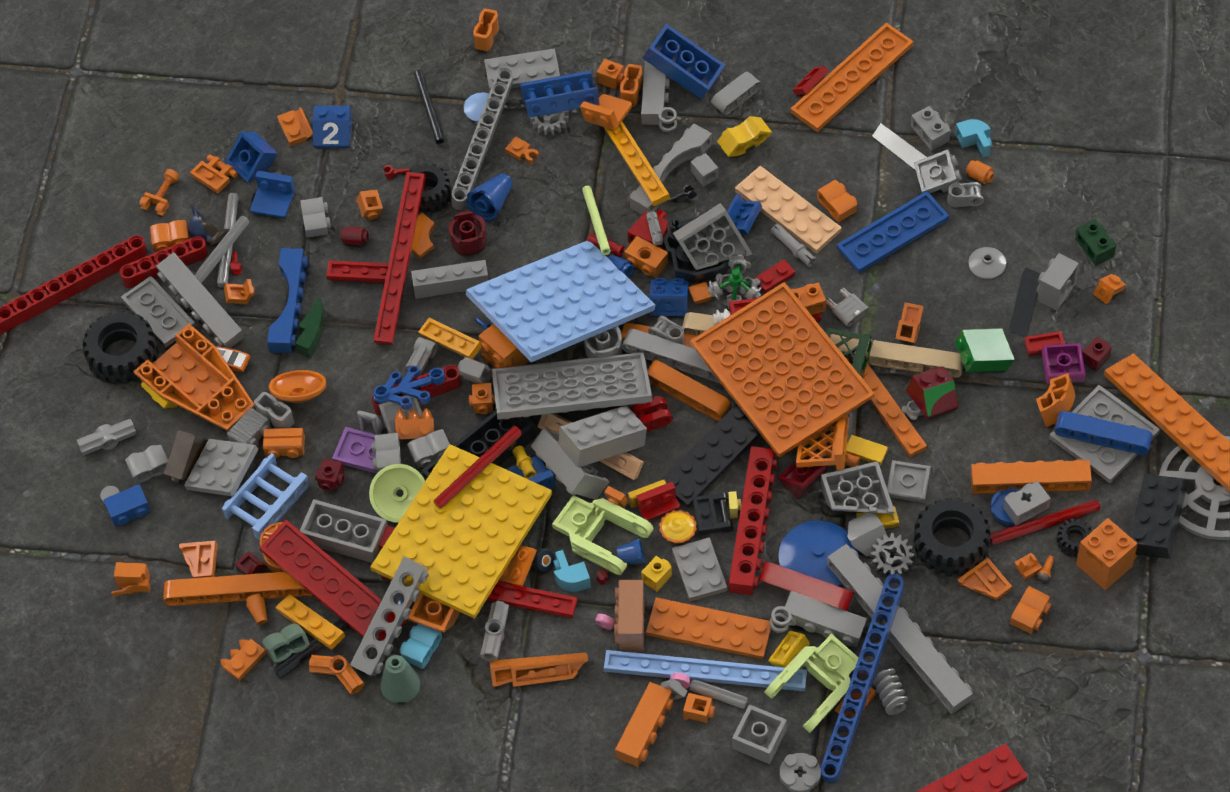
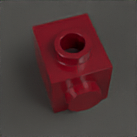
(1096, 354)

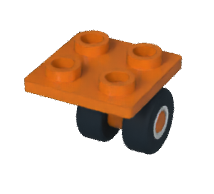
(518, 568)

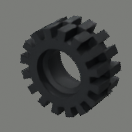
(1072, 527)

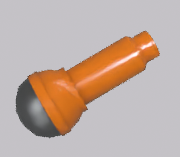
(1044, 574)

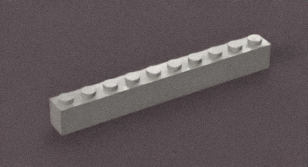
(904, 633)

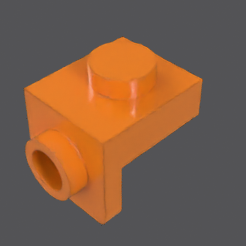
(1108, 287)
(239, 293)

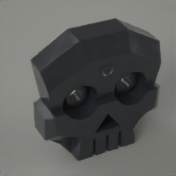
(682, 265)

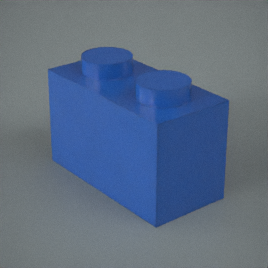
(127, 505)

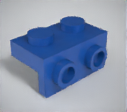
(743, 213)

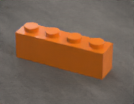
(644, 724)

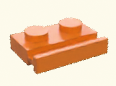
(295, 127)

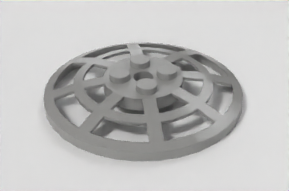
(1207, 491)

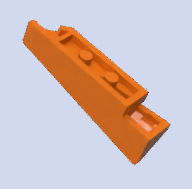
(536, 669)

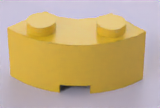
(741, 137)

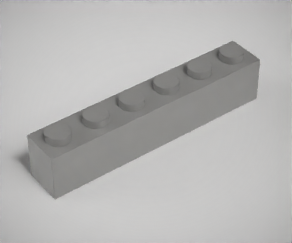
(200, 301)

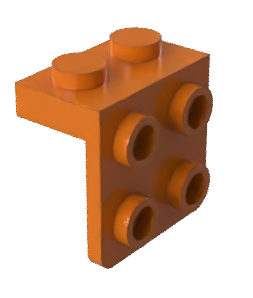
(608, 112)

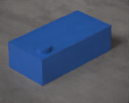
(683, 61)

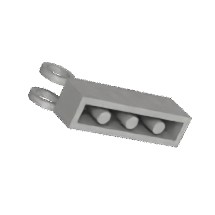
(654, 99)
(819, 618)

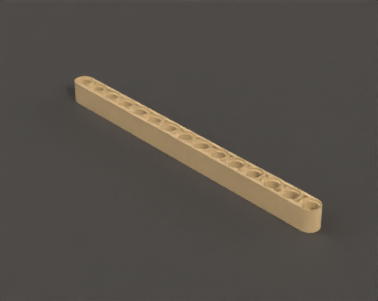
(882, 353)

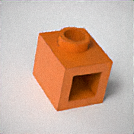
(610, 74)

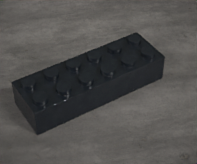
(487, 434)

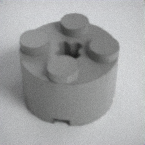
(604, 344)

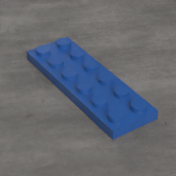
(892, 232)

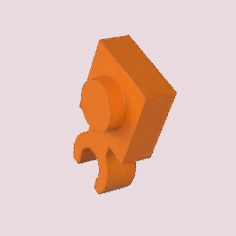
(520, 149)
(616, 497)

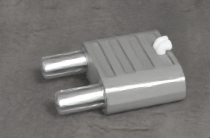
(848, 310)

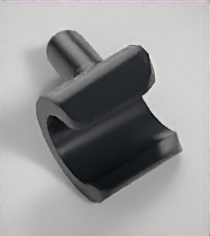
(687, 191)

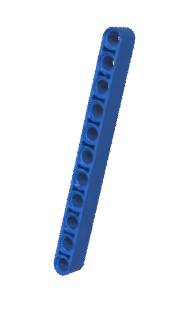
(862, 687)

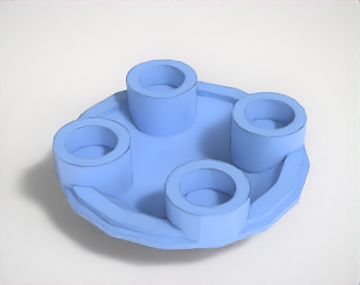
(474, 106)

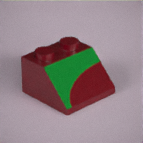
(933, 392)

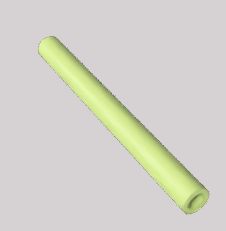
(596, 220)

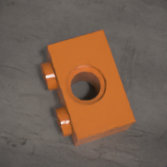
(656, 257)

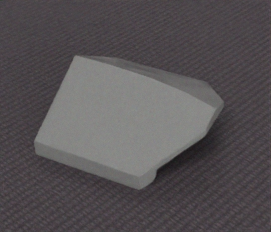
(864, 532)

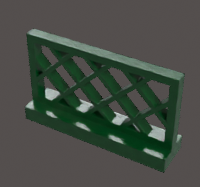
(862, 350)

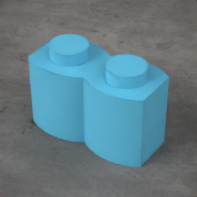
(420, 645)

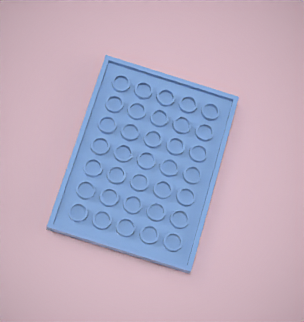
(560, 300)

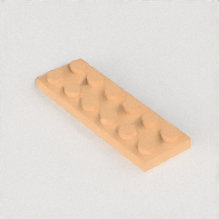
(789, 209)

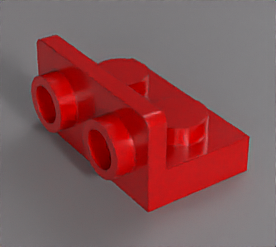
(657, 501)

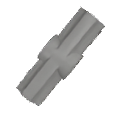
(106, 437)
(496, 621)

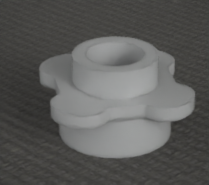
(912, 410)

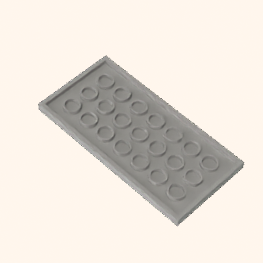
(571, 385)

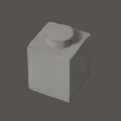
(704, 169)

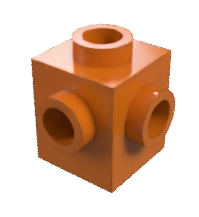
(482, 398)

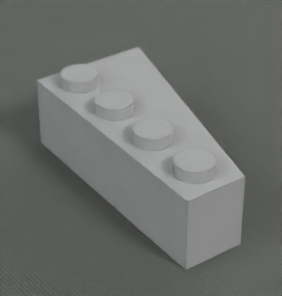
(577, 480)

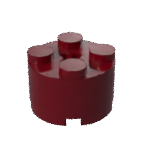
(467, 233)

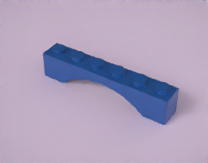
(282, 331)

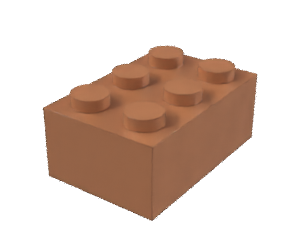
(629, 616)

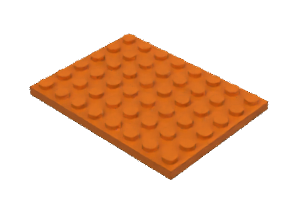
(782, 369)

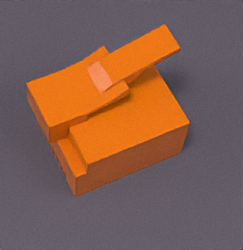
(132, 578)

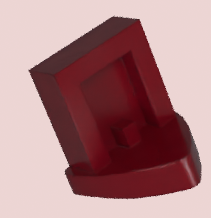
(250, 564)

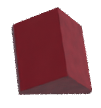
(801, 479)

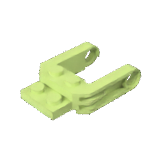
(583, 522)
(830, 665)

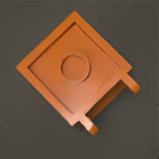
(499, 349)
(1106, 554)

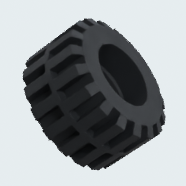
(438, 196)

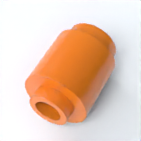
(980, 172)

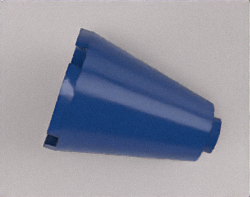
(489, 197)

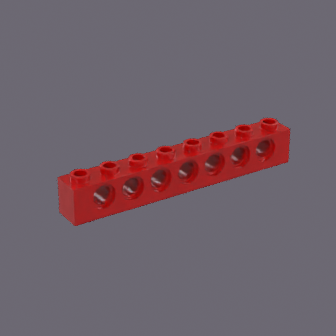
(746, 582)

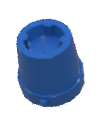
(631, 553)

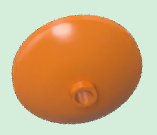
(297, 386)

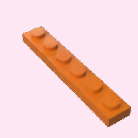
(893, 416)

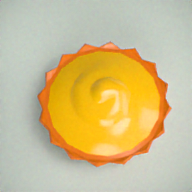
(678, 526)

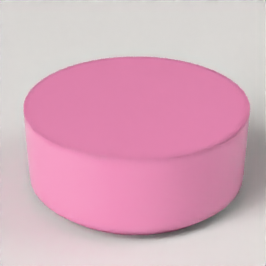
(605, 621)
(682, 678)

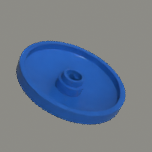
(809, 545)

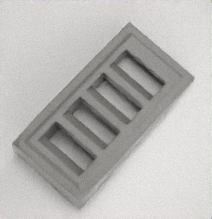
(370, 422)

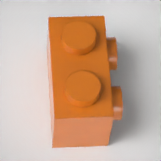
(811, 298)

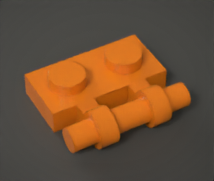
(211, 177)

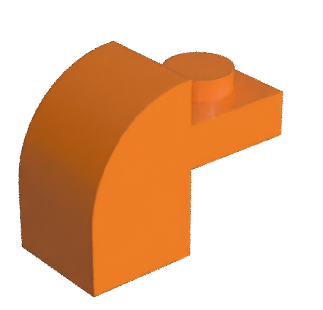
(910, 323)

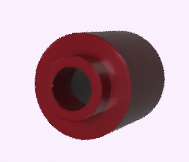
(354, 235)

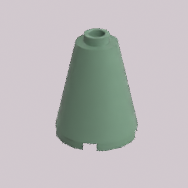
(399, 680)

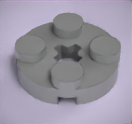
(797, 762)

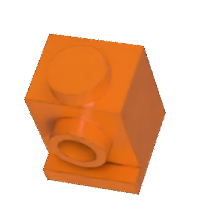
(369, 204)
(694, 704)

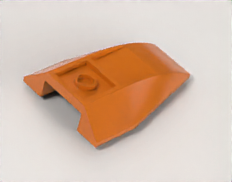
(197, 380)

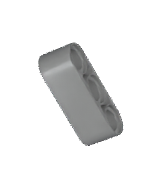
(736, 93)

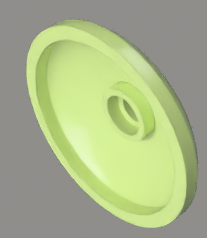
(385, 487)

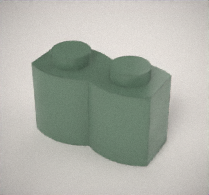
(284, 643)

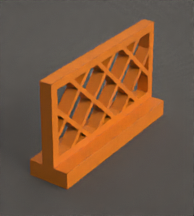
(836, 450)

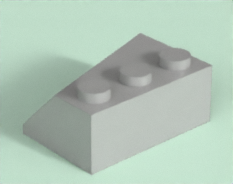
(711, 239)
(857, 490)

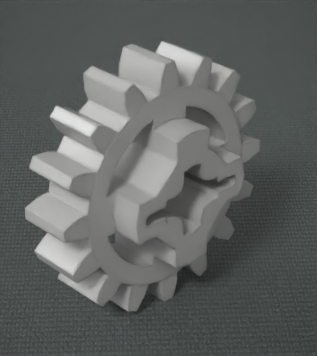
(550, 122)
(884, 552)

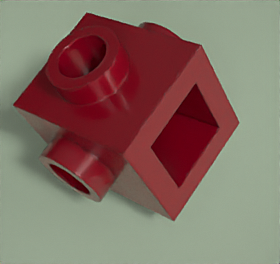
(330, 475)

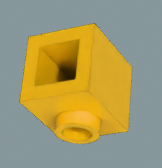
(656, 573)

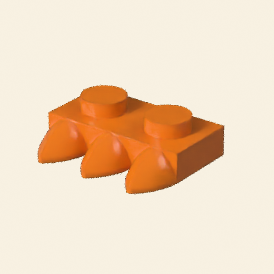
(414, 426)
(243, 659)

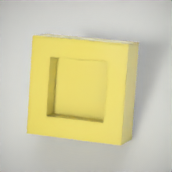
(734, 505)

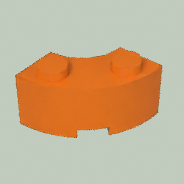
(1057, 399)

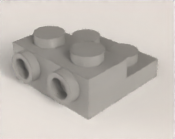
(937, 172)

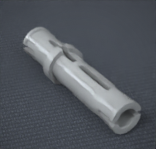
(799, 250)

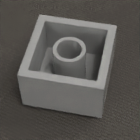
(1057, 281)
(759, 734)

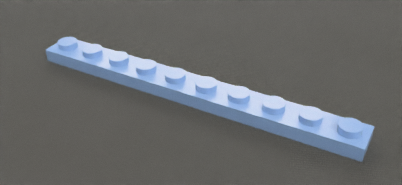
(700, 669)

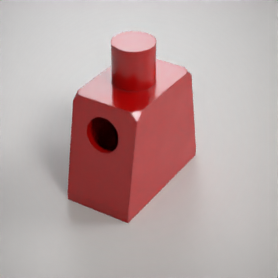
(641, 228)

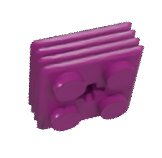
(1068, 354)

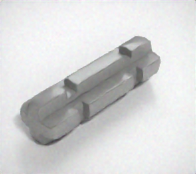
(654, 228)

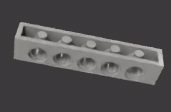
(379, 622)

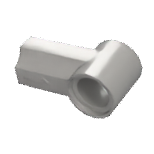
(422, 352)

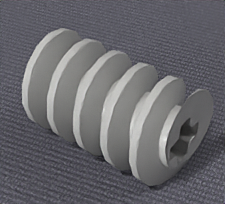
(890, 691)

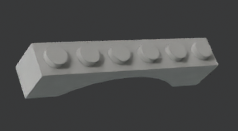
(692, 144)

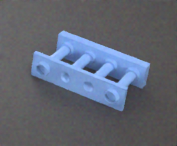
(273, 512)

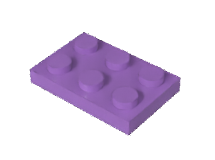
(356, 450)

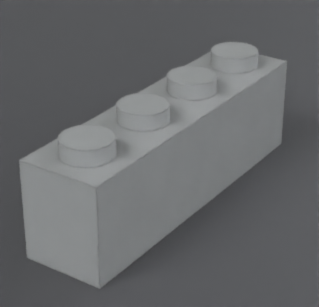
(448, 278)

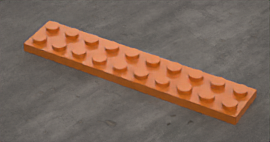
(1173, 416)

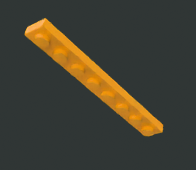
(638, 164)

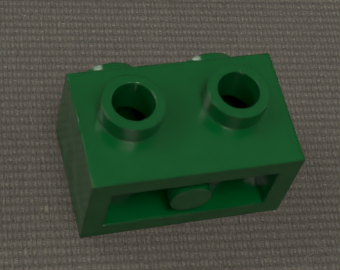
(1095, 242)

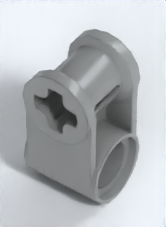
(965, 195)
(668, 330)

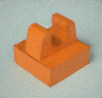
(1028, 566)

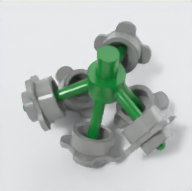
(731, 281)

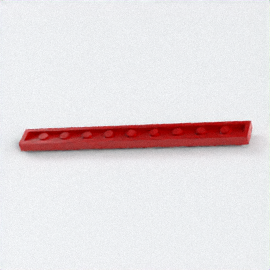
(399, 258)
(531, 599)

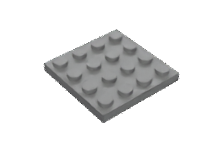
(1104, 460)

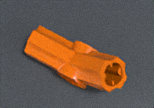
(346, 675)

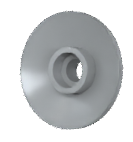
(987, 269)

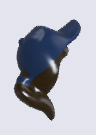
(199, 227)

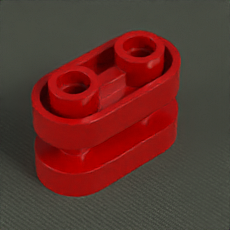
(653, 413)

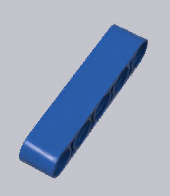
(1103, 432)

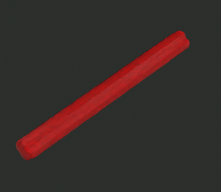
(477, 467)
(1044, 522)

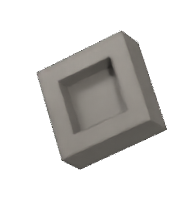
(676, 688)

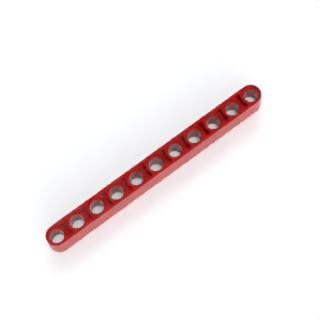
(71, 282)

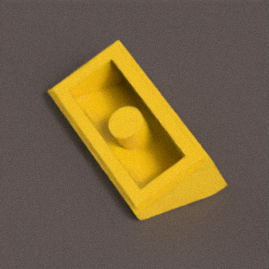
(788, 649)

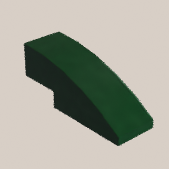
(311, 330)

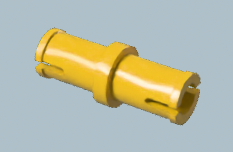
(524, 462)

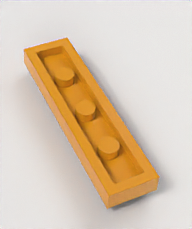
(450, 338)
(310, 621)

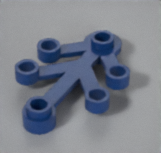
(386, 393)

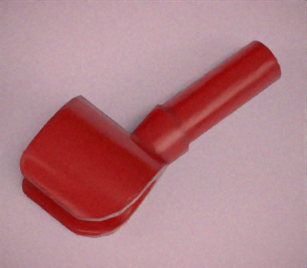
(390, 173)
(236, 268)

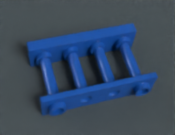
(559, 93)

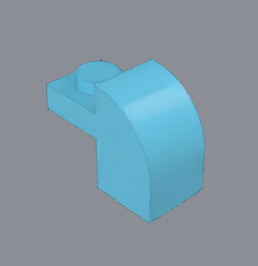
(974, 132)
(570, 578)

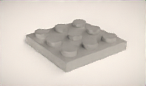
(221, 467)

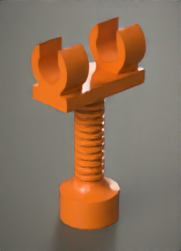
(162, 204)

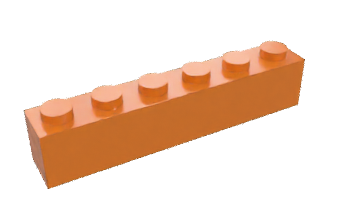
(1052, 476)

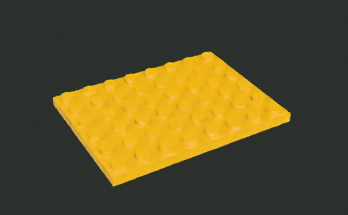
(469, 537)

